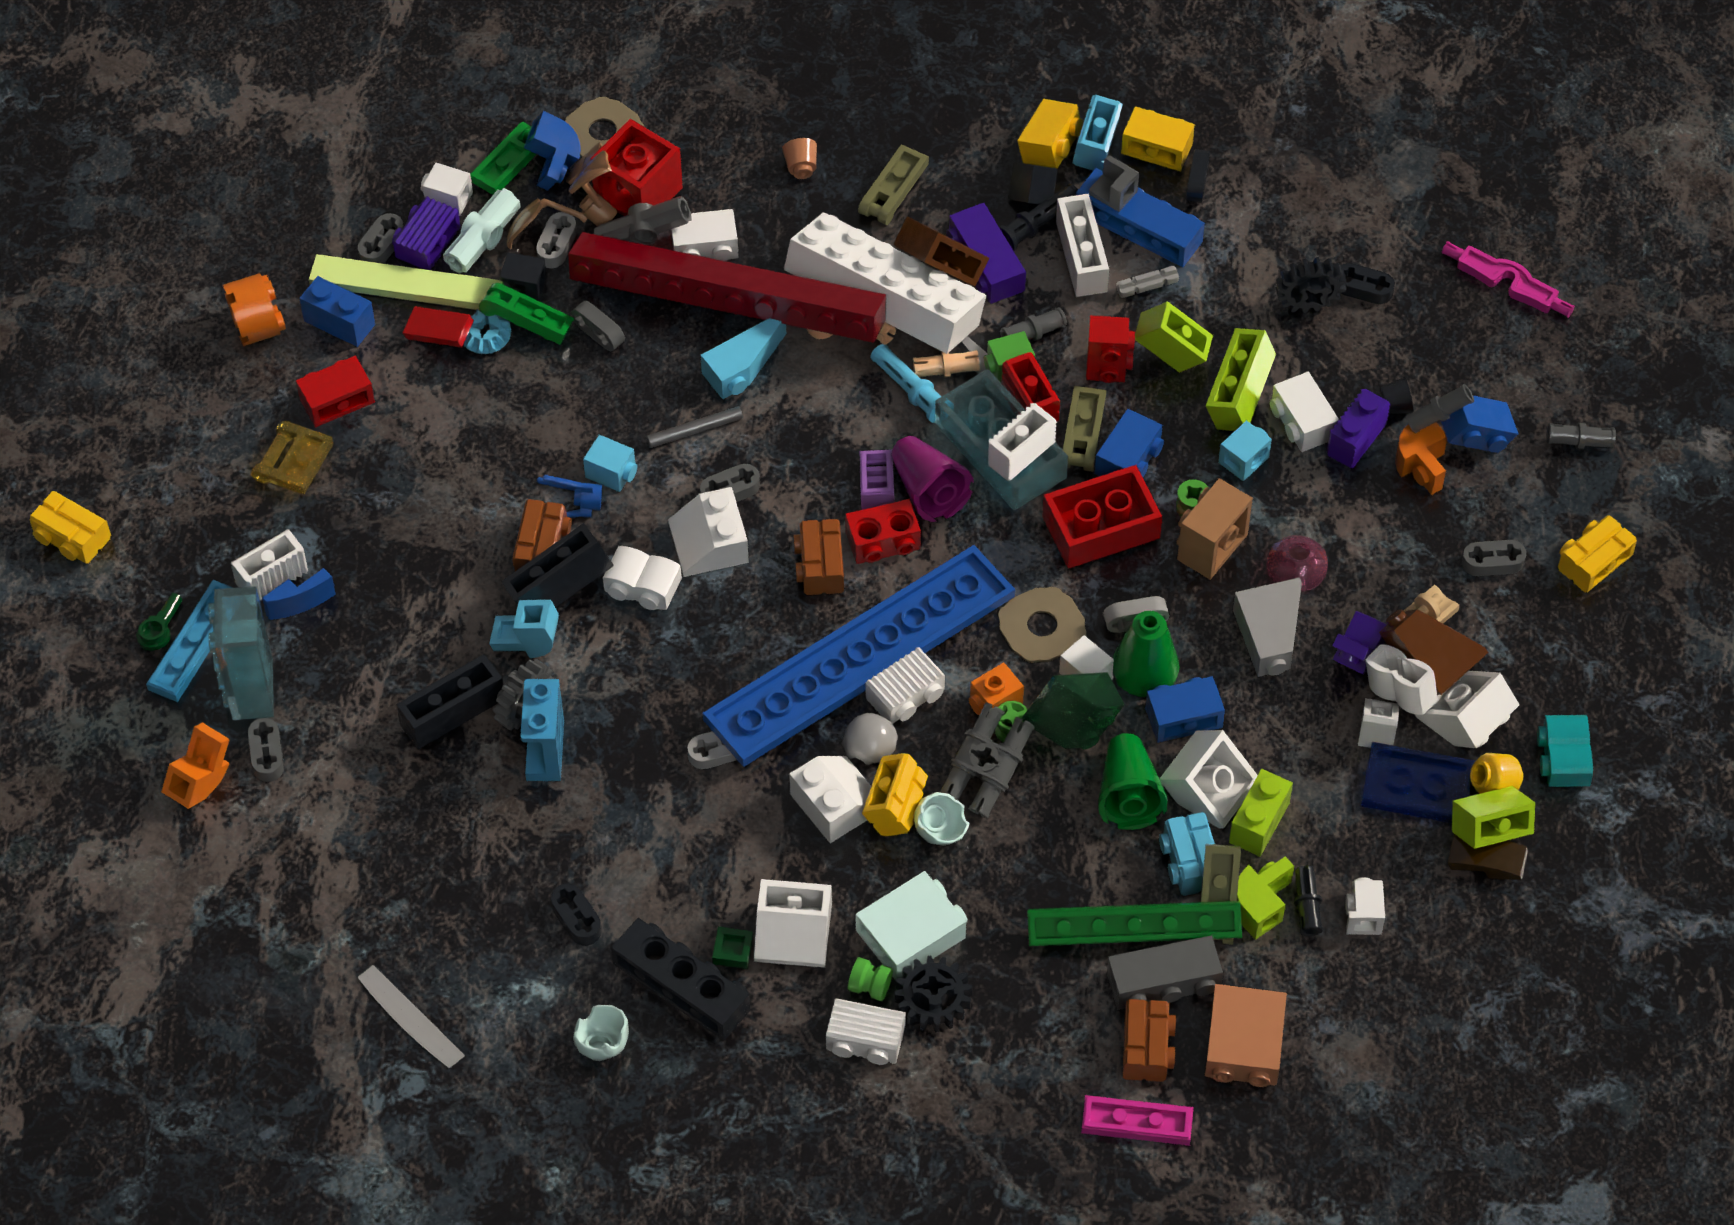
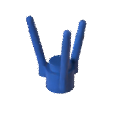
(586, 495)

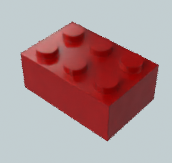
(1102, 516)

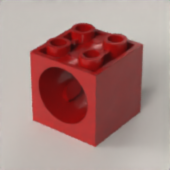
(642, 168)

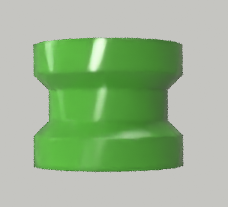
(1188, 489)
(1012, 709)

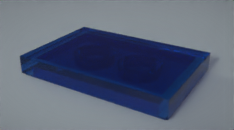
(1415, 782)

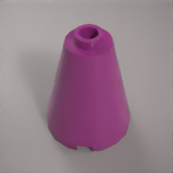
(931, 478)

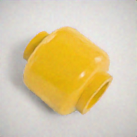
(1496, 772)

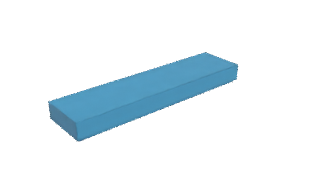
(186, 651)

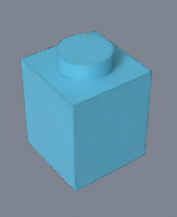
(610, 463)

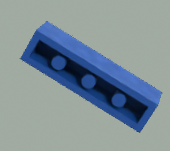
(1150, 223)

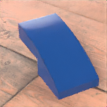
(291, 600)

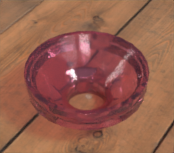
(1284, 567)

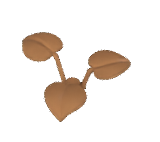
(593, 205)

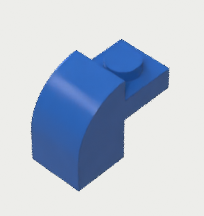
(555, 142)

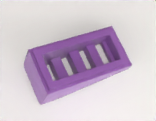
(878, 481)

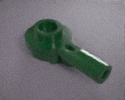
(154, 631)

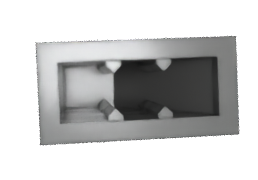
(1269, 623)

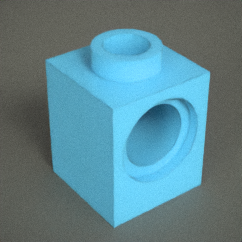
(1245, 450)

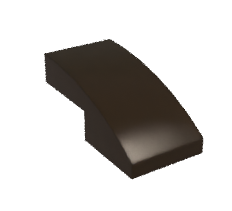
(1498, 860)

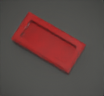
(438, 326)

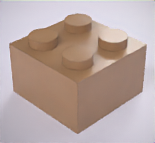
(1213, 528)

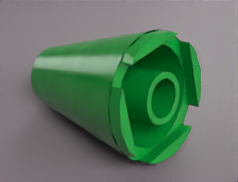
(1146, 655)
(1129, 785)

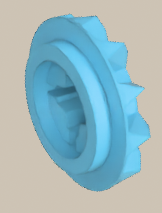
(494, 338)

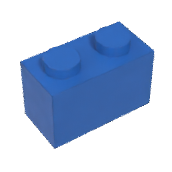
(337, 311)
(1481, 425)
(1130, 444)
(1184, 708)

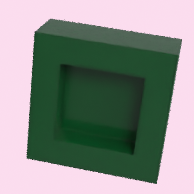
(732, 947)

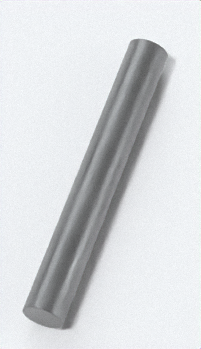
(694, 427)

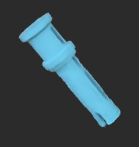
(919, 391)

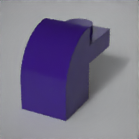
(1358, 642)

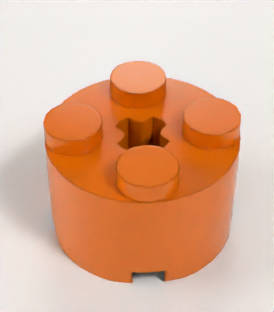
(252, 308)

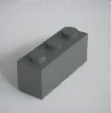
(1165, 972)

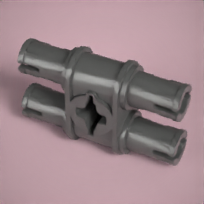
(978, 744)

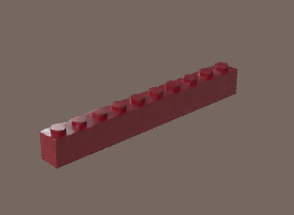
(727, 287)

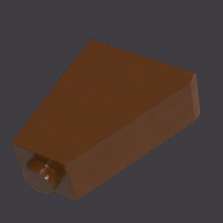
(941, 251)
(1434, 644)

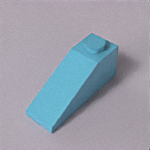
(738, 361)

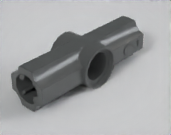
(647, 221)

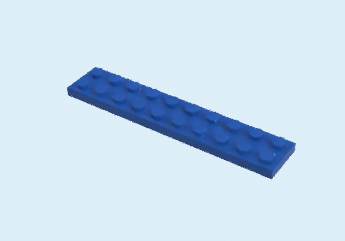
(843, 661)

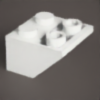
(793, 923)

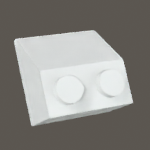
(709, 533)
(1471, 709)
(1209, 777)
(831, 794)

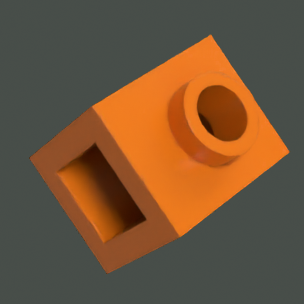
(995, 688)

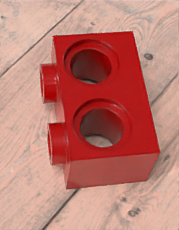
(880, 525)

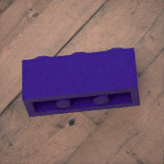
(979, 231)

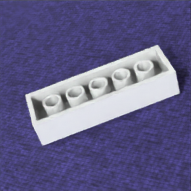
(917, 296)

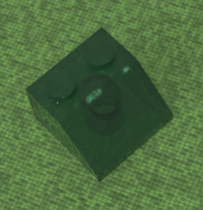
(1075, 709)

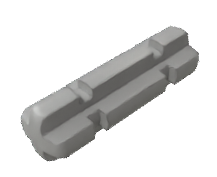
(1147, 281)

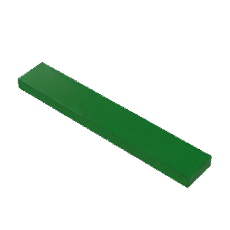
(1134, 923)

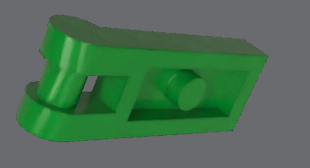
(504, 161)
(526, 312)

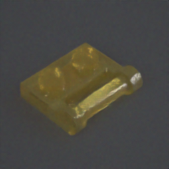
(301, 460)

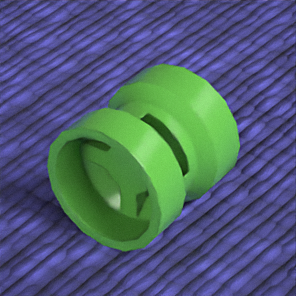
(866, 978)

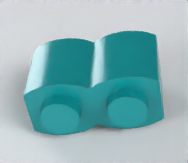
(1566, 750)

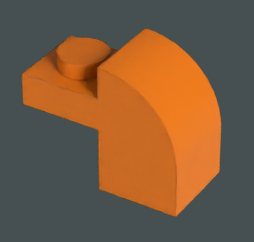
(1419, 455)
(200, 770)

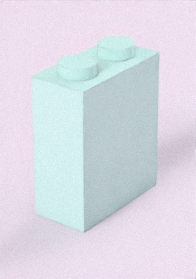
(911, 924)

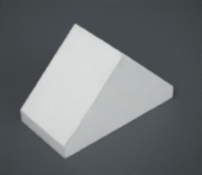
(1378, 723)

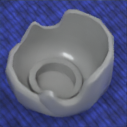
(869, 738)

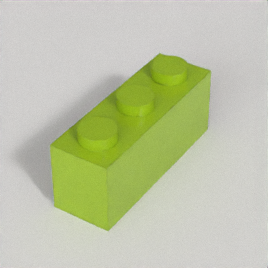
(1240, 379)

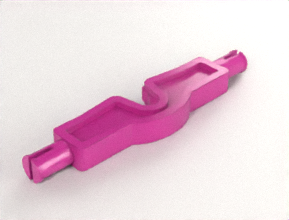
(1492, 271)

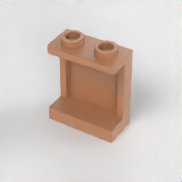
(1245, 1035)

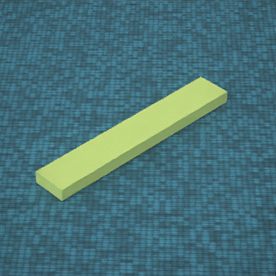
(402, 282)

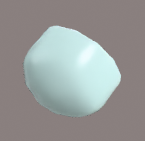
(940, 819)
(602, 1033)

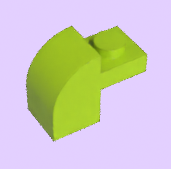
(1257, 893)

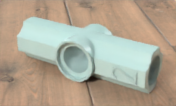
(481, 231)

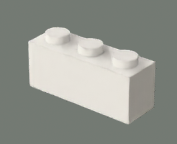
(1082, 245)

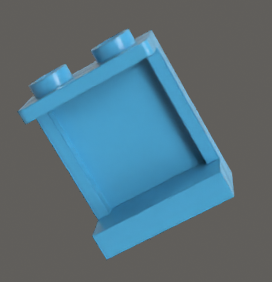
(542, 729)

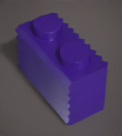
(426, 233)
(1358, 428)

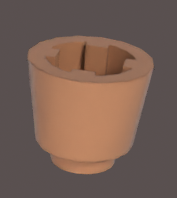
(800, 157)

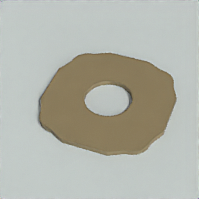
(598, 110)
(1035, 648)

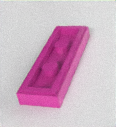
(1137, 1120)

